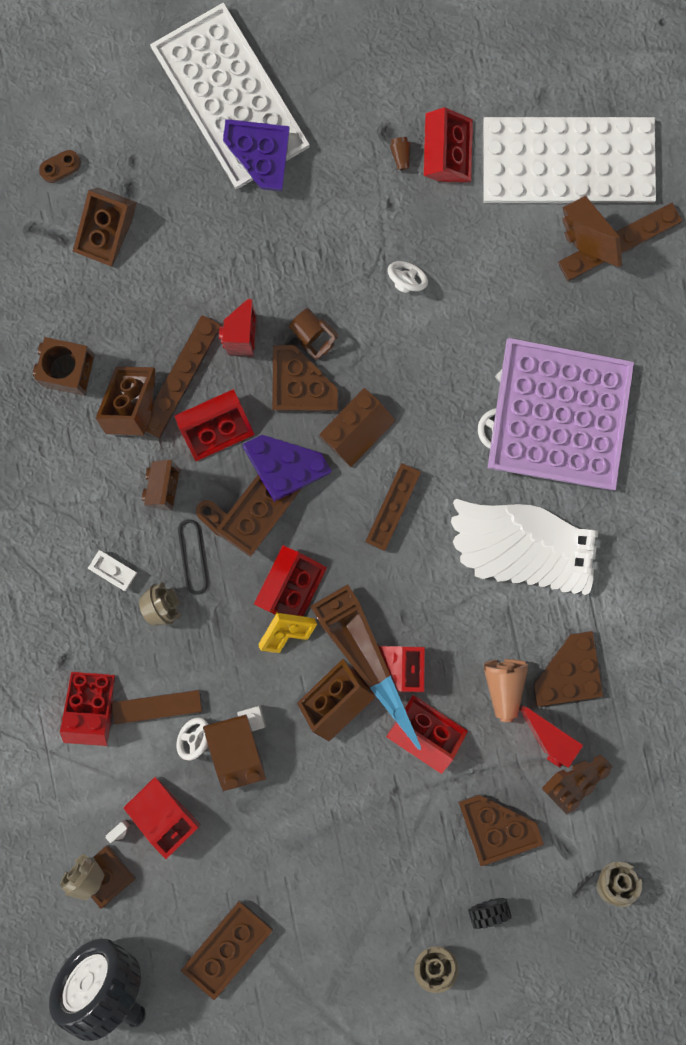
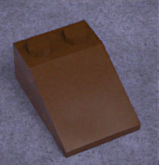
(103, 225)
(591, 231)
(127, 401)
(161, 485)
(234, 752)

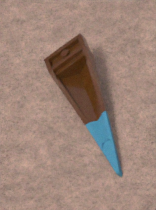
(349, 630)

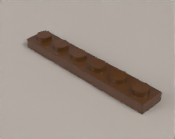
(630, 237)
(181, 375)

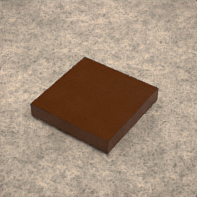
(115, 878)

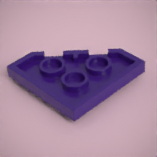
(260, 150)
(284, 465)

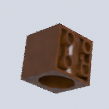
(78, 380)

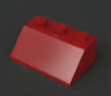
(448, 146)
(239, 330)
(214, 425)
(290, 583)
(436, 733)

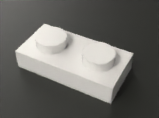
(112, 570)

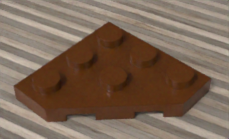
(299, 383)
(570, 673)
(571, 787)
(497, 830)

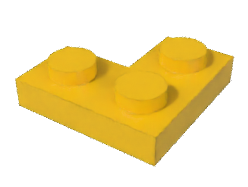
(285, 627)

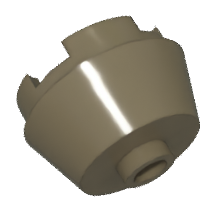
(159, 605)
(83, 878)
(619, 884)
(436, 969)

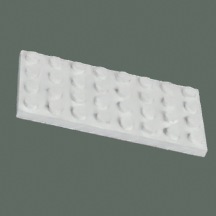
(223, 81)
(569, 159)

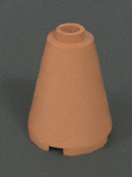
(506, 686)

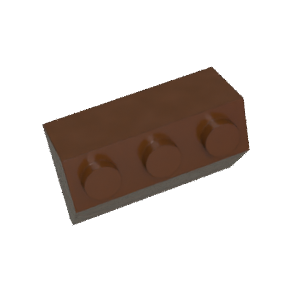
(357, 427)
(335, 700)

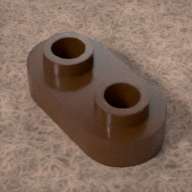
(60, 167)
(212, 520)

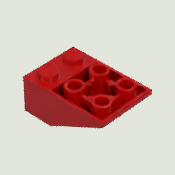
(405, 667)
(88, 709)
(161, 817)

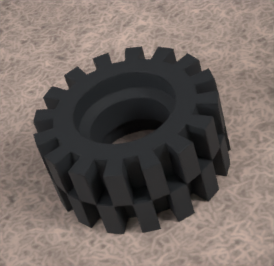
(489, 913)

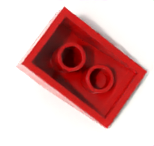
(554, 742)

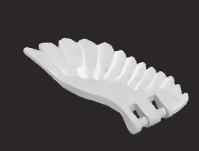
(523, 545)

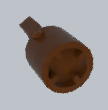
(309, 328)

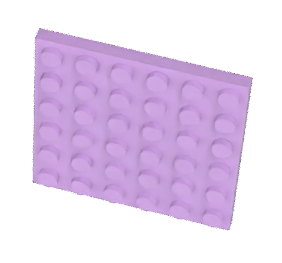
(560, 414)

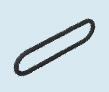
(201, 556)

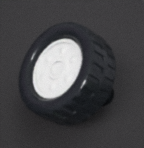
(97, 991)

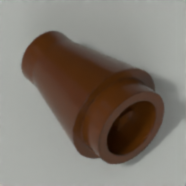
(401, 152)

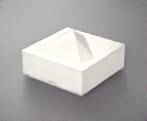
(118, 832)

